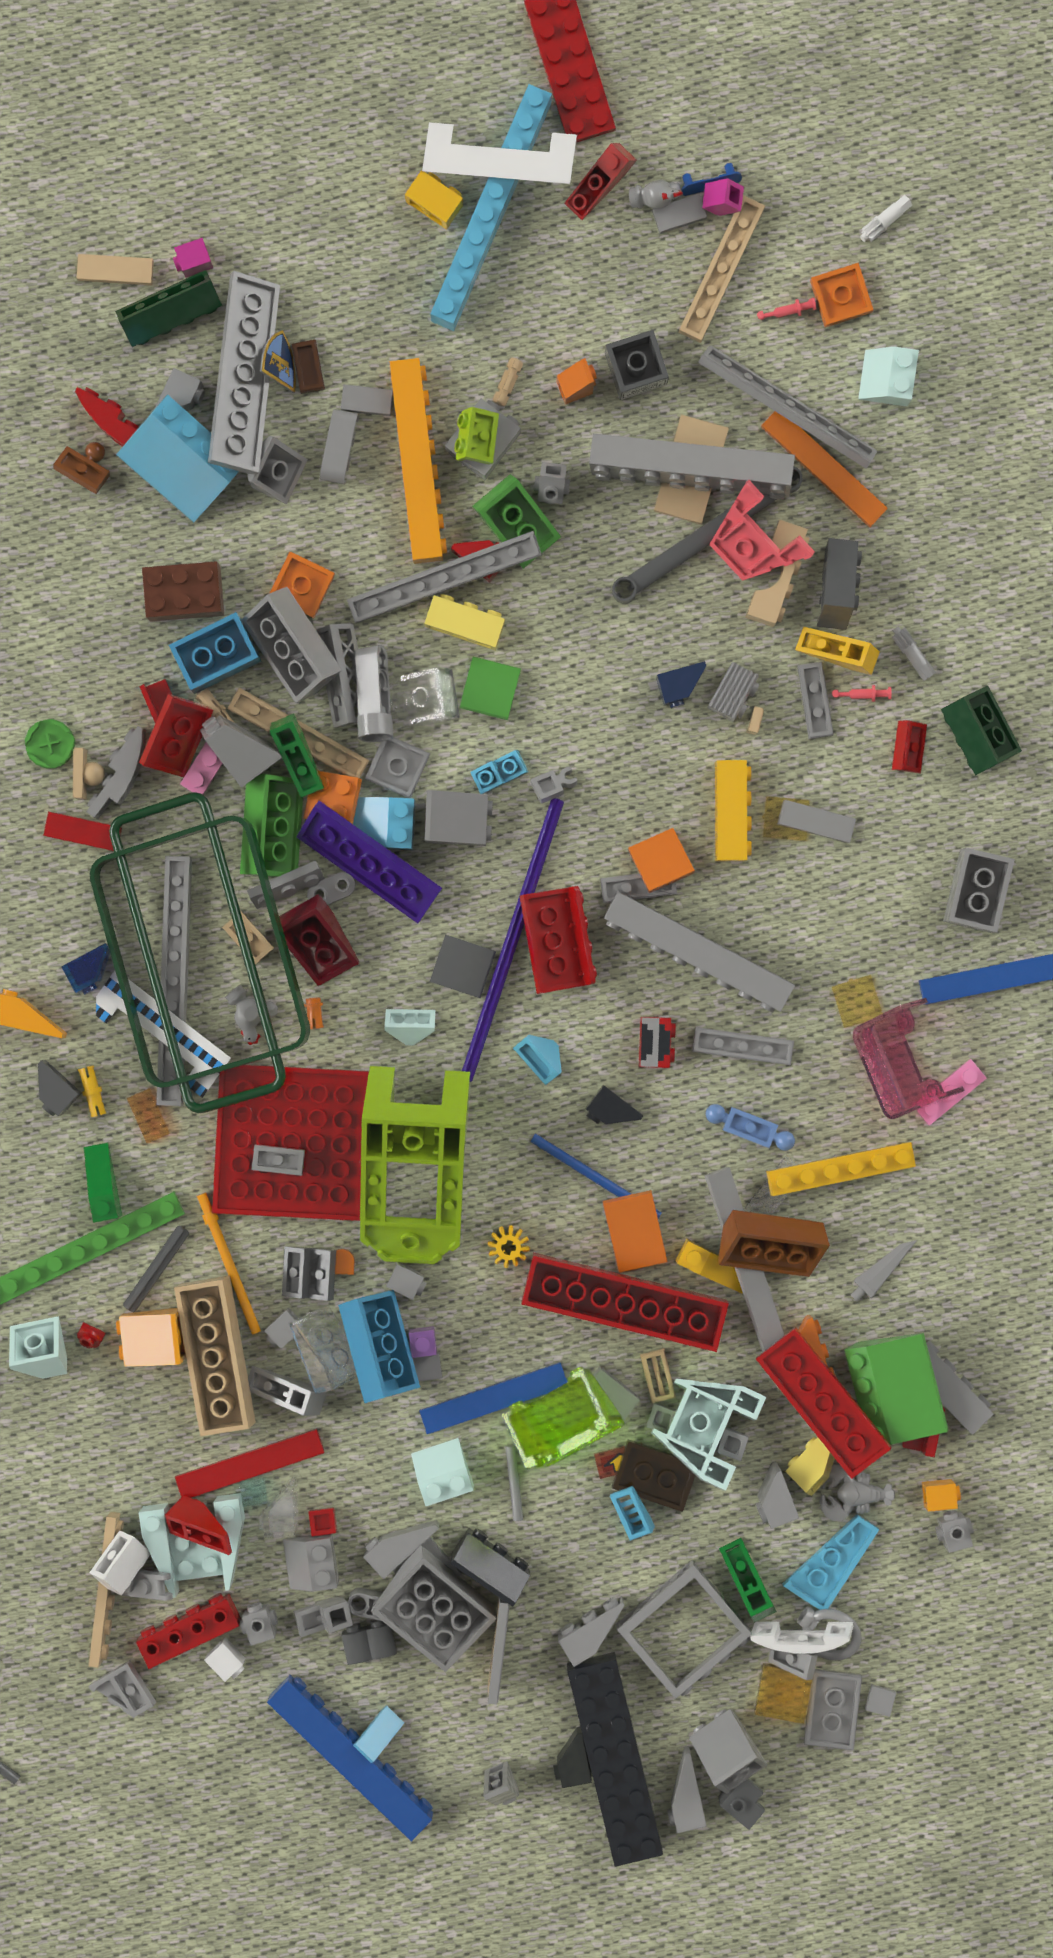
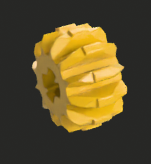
(515, 1252)

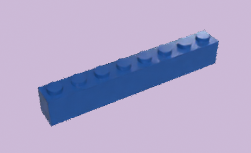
(335, 1744)

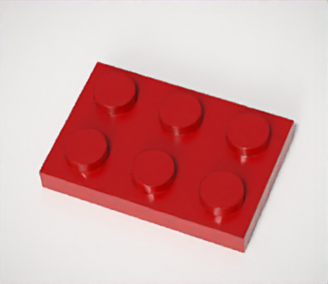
(175, 736)

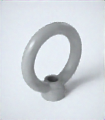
(809, 1619)

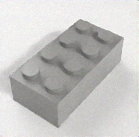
(291, 644)

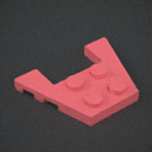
(747, 546)

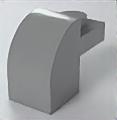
(326, 1614)

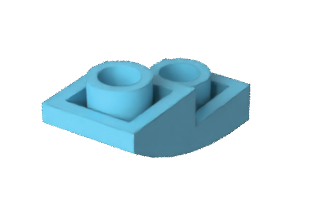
(499, 771)

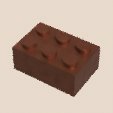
(183, 591)

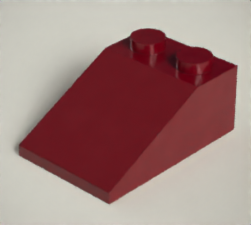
(317, 940)

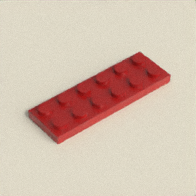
(570, 68)
(823, 1403)

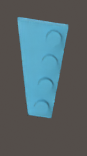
(829, 1568)

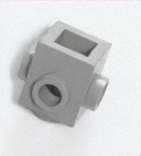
(552, 483)
(954, 1531)
(257, 1631)

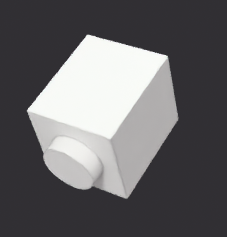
(225, 1660)

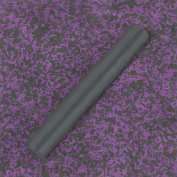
(156, 1268)

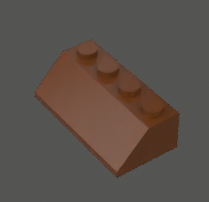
(772, 1243)

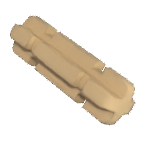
(507, 381)

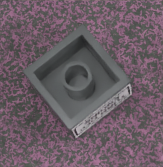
(636, 364)

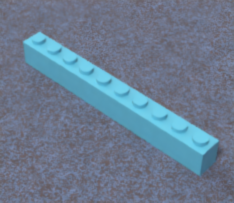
(488, 213)

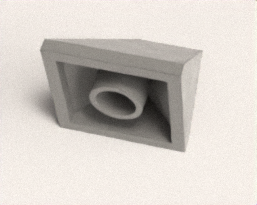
(278, 470)

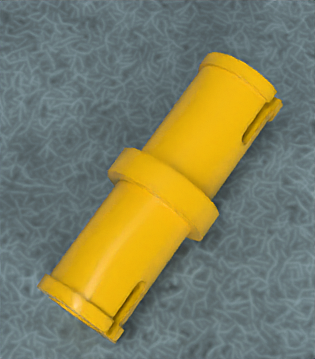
(92, 1091)

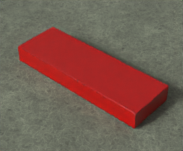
(78, 830)

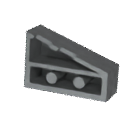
(839, 583)

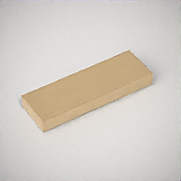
(115, 269)

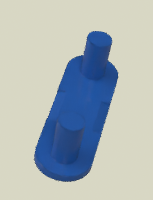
(699, 186)

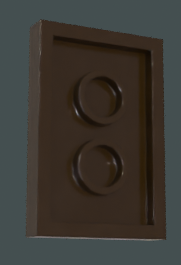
(654, 1475)

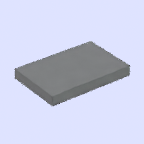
(833, 1709)

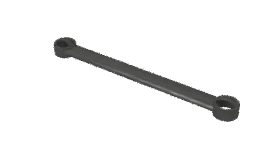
(685, 550)

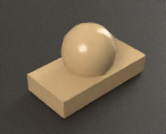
(85, 773)

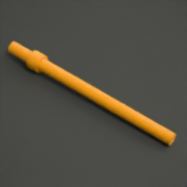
(211, 1219)

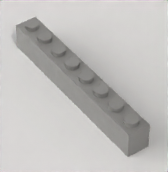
(698, 951)

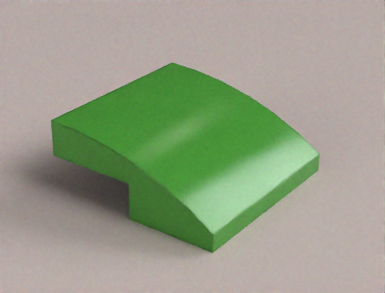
(490, 688)

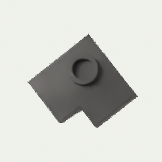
(743, 1803)

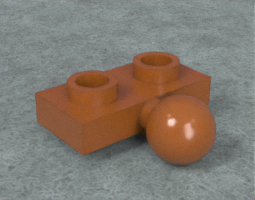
(83, 468)

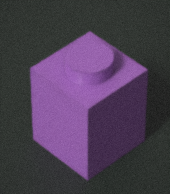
(422, 1342)

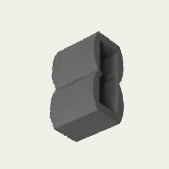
(368, 1642)

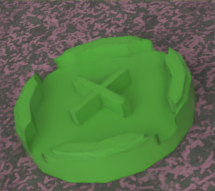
(49, 744)

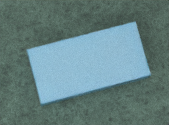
(378, 1734)

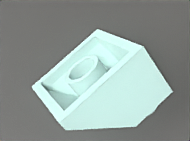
(38, 1348)

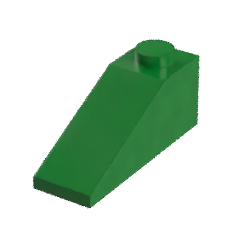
(296, 755)
(101, 1183)
(747, 1580)

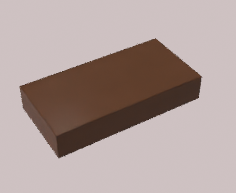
(308, 366)

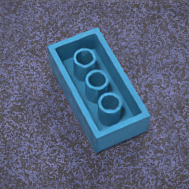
(379, 1346)

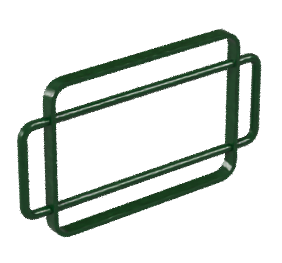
(120, 856)

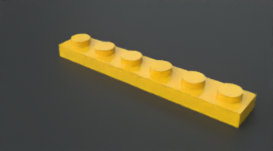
(840, 1168)

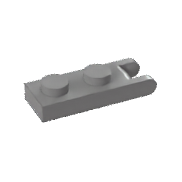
(149, 1586)

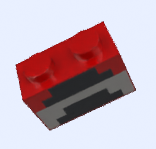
(656, 1042)

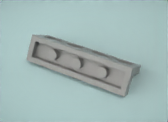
(339, 694)

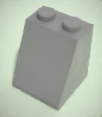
(239, 749)
(457, 818)
(727, 1751)

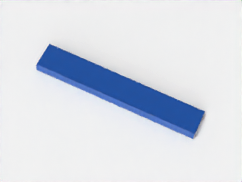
(987, 979)
(492, 1398)

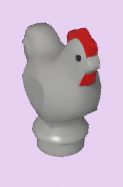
(654, 195)
(247, 1013)

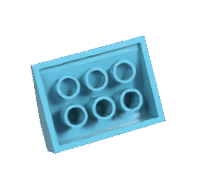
(173, 457)

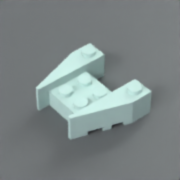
(700, 1425)
(188, 1559)

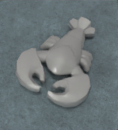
(853, 1494)

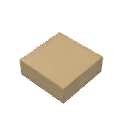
(755, 720)

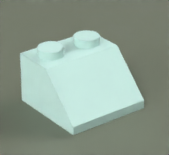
(888, 375)
(442, 1472)

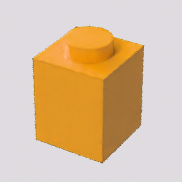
(940, 1495)

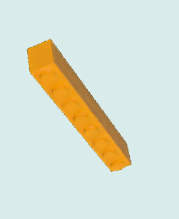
(416, 460)

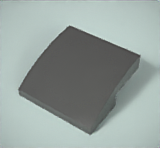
(462, 966)
(309, 1273)

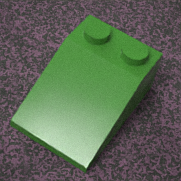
(512, 512)

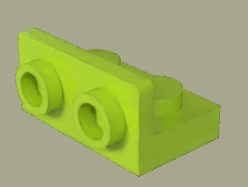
(476, 435)

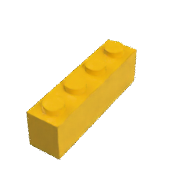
(731, 810)

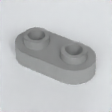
(331, 890)

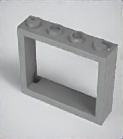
(655, 1601)

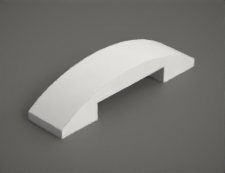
(801, 1641)

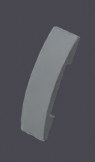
(731, 1443)

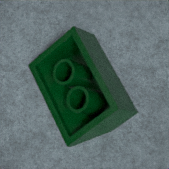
(981, 730)

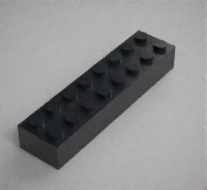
(614, 1759)

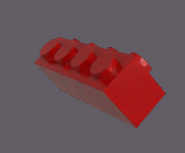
(188, 1630)

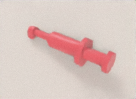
(789, 309)
(864, 693)

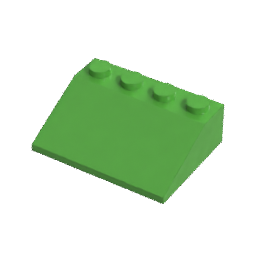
(897, 1387)

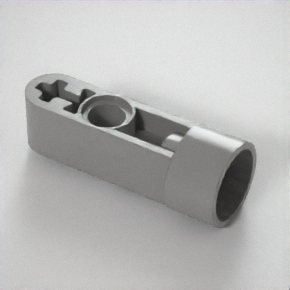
(373, 695)

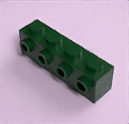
(168, 308)

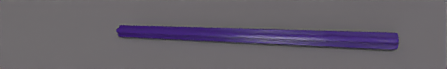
(512, 938)

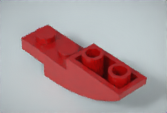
(107, 416)

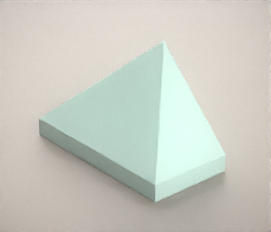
(409, 1025)

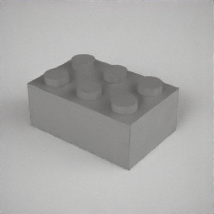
(978, 890)

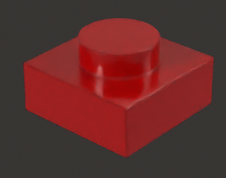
(322, 1521)

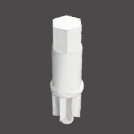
(885, 219)

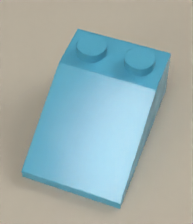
(387, 820)

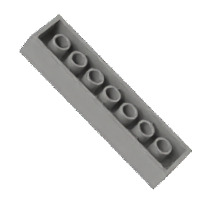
(690, 465)

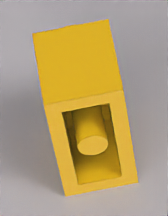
(434, 199)

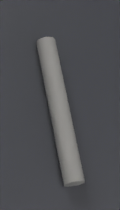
(514, 1483)

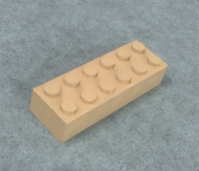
(215, 1355)

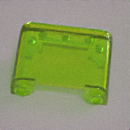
(562, 1420)

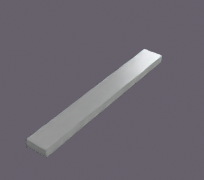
(787, 406)
(444, 577)
(751, 1281)

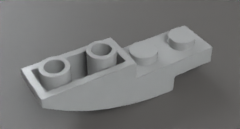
(127, 766)

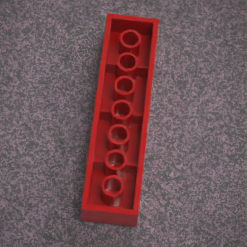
(624, 1302)

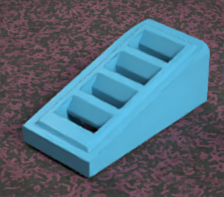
(632, 1531)

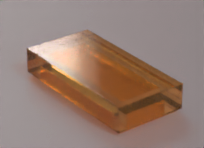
(148, 1115)

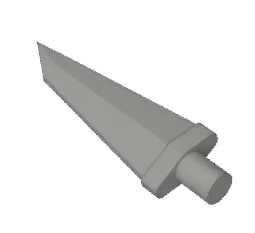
(875, 1276)

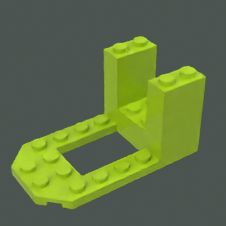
(420, 1137)

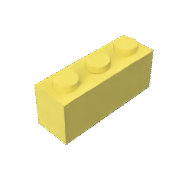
(465, 621)

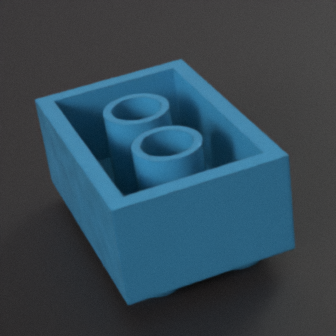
(215, 653)

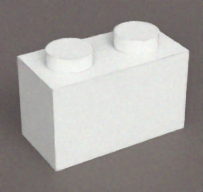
(120, 1562)

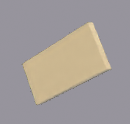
(688, 502)

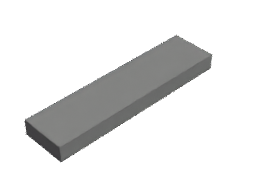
(743, 1046)

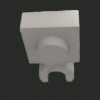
(550, 785)

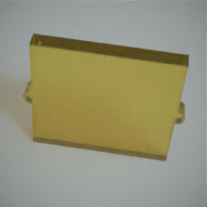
(771, 817)
(857, 1001)

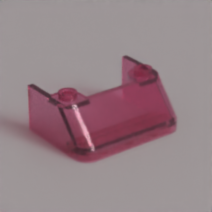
(892, 1065)

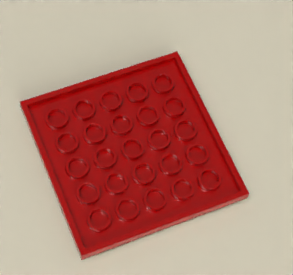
(311, 1113)

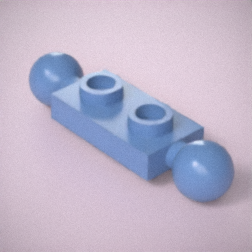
(750, 1127)

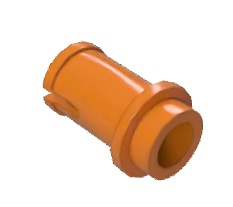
(314, 1012)

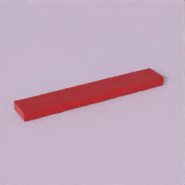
(250, 1464)

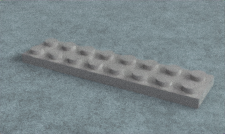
(240, 384)

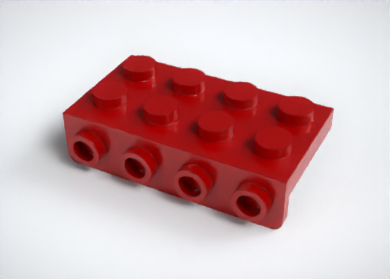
(558, 939)

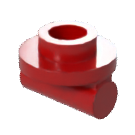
(90, 1336)

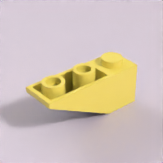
(811, 1467)

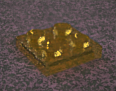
(782, 1695)

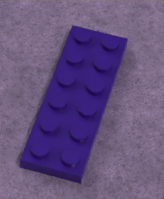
(368, 862)

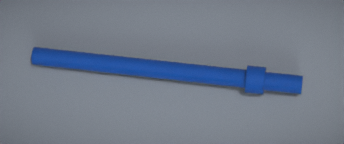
(580, 1167)

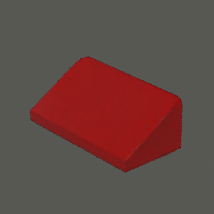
(909, 746)

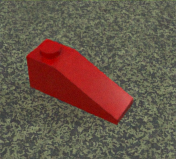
(195, 1523)

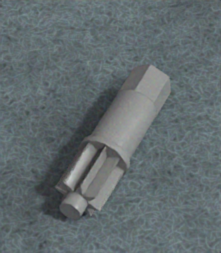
(913, 653)

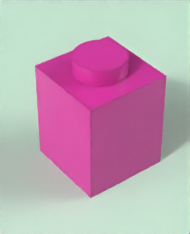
(723, 197)
(192, 258)

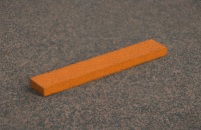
(825, 468)

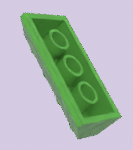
(276, 815)

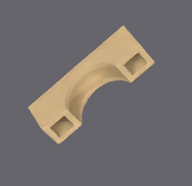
(767, 603)

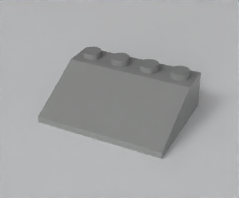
(434, 1609)

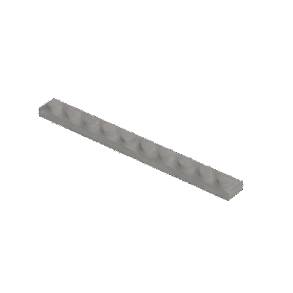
(174, 962)

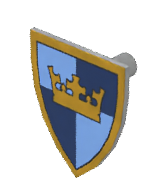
(278, 361)

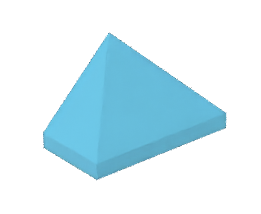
(541, 1056)

